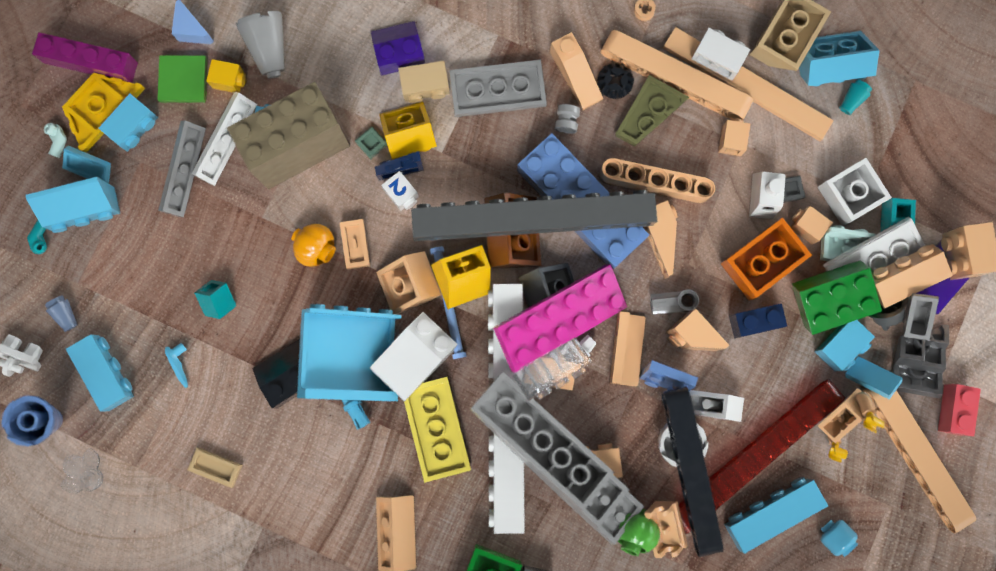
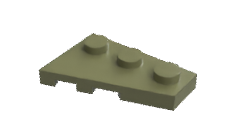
(651, 107)

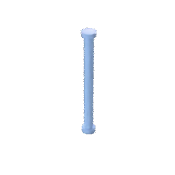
(450, 313)

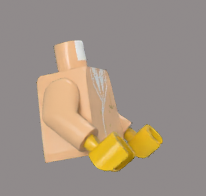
(845, 418)

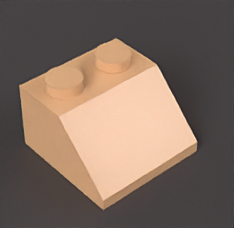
(408, 282)
(695, 333)

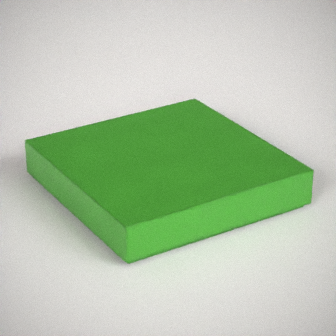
(182, 79)

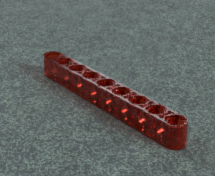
(770, 444)

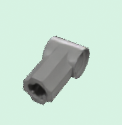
(671, 302)

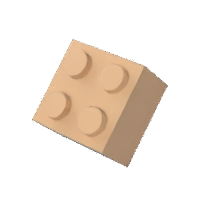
(970, 250)

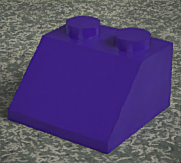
(397, 47)

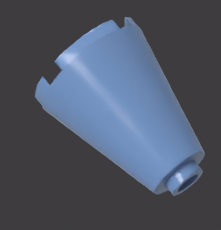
(30, 420)

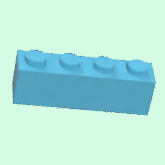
(776, 514)

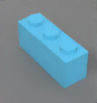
(100, 372)

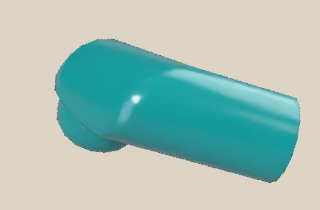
(36, 239)

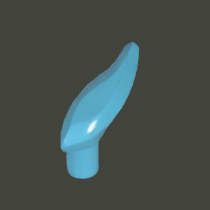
(172, 355)

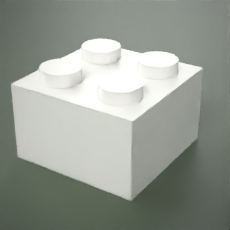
(854, 192)

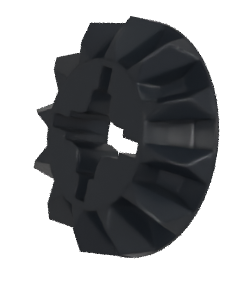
(614, 90)

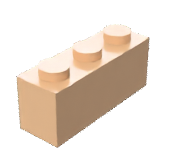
(910, 274)

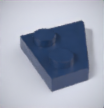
(406, 165)

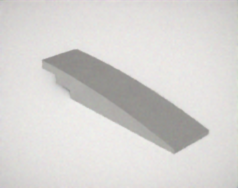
(557, 457)

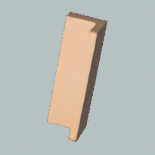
(627, 349)
(396, 533)

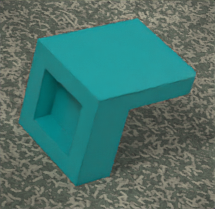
(215, 299)

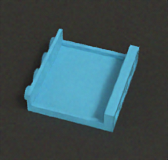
(339, 351)

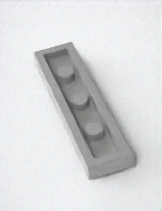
(182, 164)

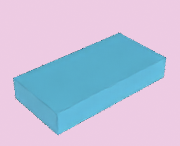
(85, 164)
(874, 377)

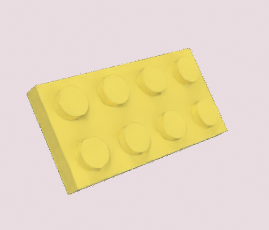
(437, 430)

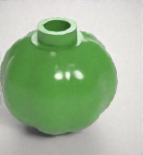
(640, 534)

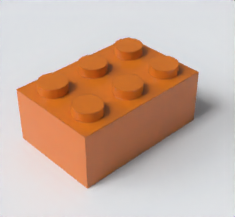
(766, 259)

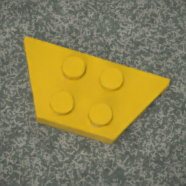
(94, 104)

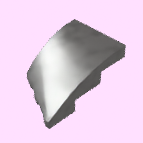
(922, 363)

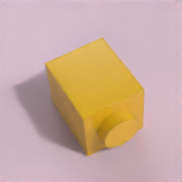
(226, 76)

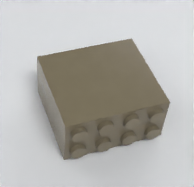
(288, 136)

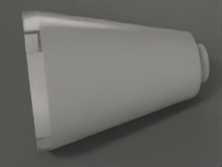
(264, 41)

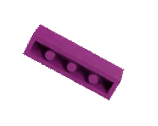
(84, 57)

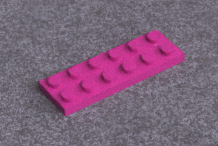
(560, 317)

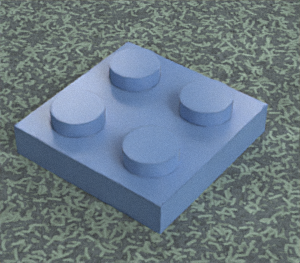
(660, 375)

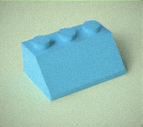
(839, 59)
(74, 204)

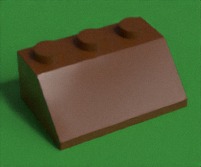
(513, 250)

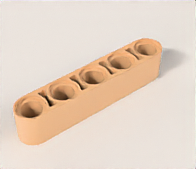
(668, 178)

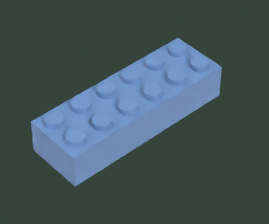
(555, 173)

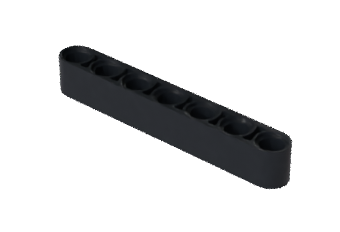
(692, 471)

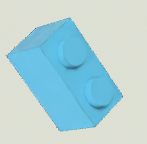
(128, 123)
(844, 345)

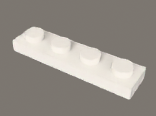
(221, 143)

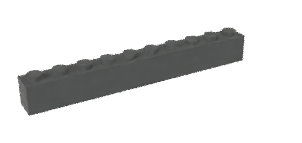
(533, 217)

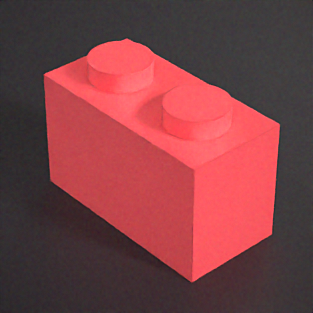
(959, 409)

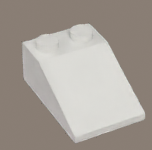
(413, 356)

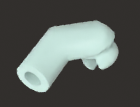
(58, 138)

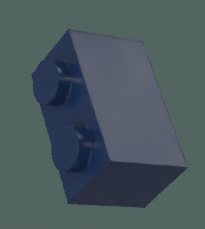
(758, 321)

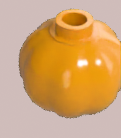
(313, 245)

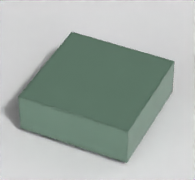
(371, 143)

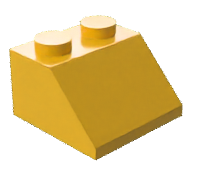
(407, 130)

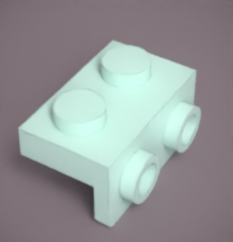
(839, 240)

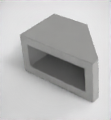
(920, 316)

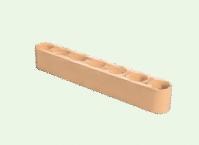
(678, 75)
(923, 461)

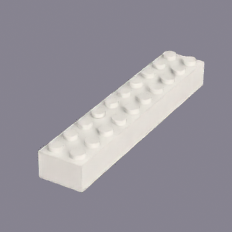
(506, 467)

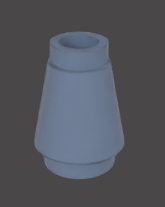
(61, 313)

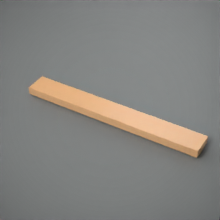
(760, 90)

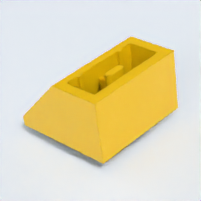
(463, 276)

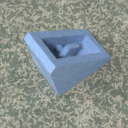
(187, 28)

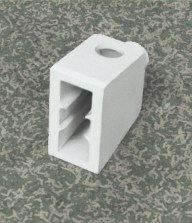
(767, 192)

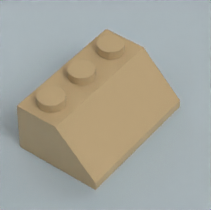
(790, 33)

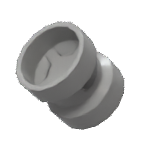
(567, 118)

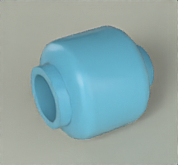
(839, 537)

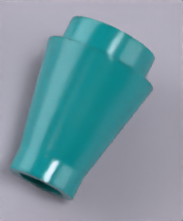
(855, 96)

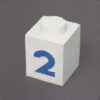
(400, 191)

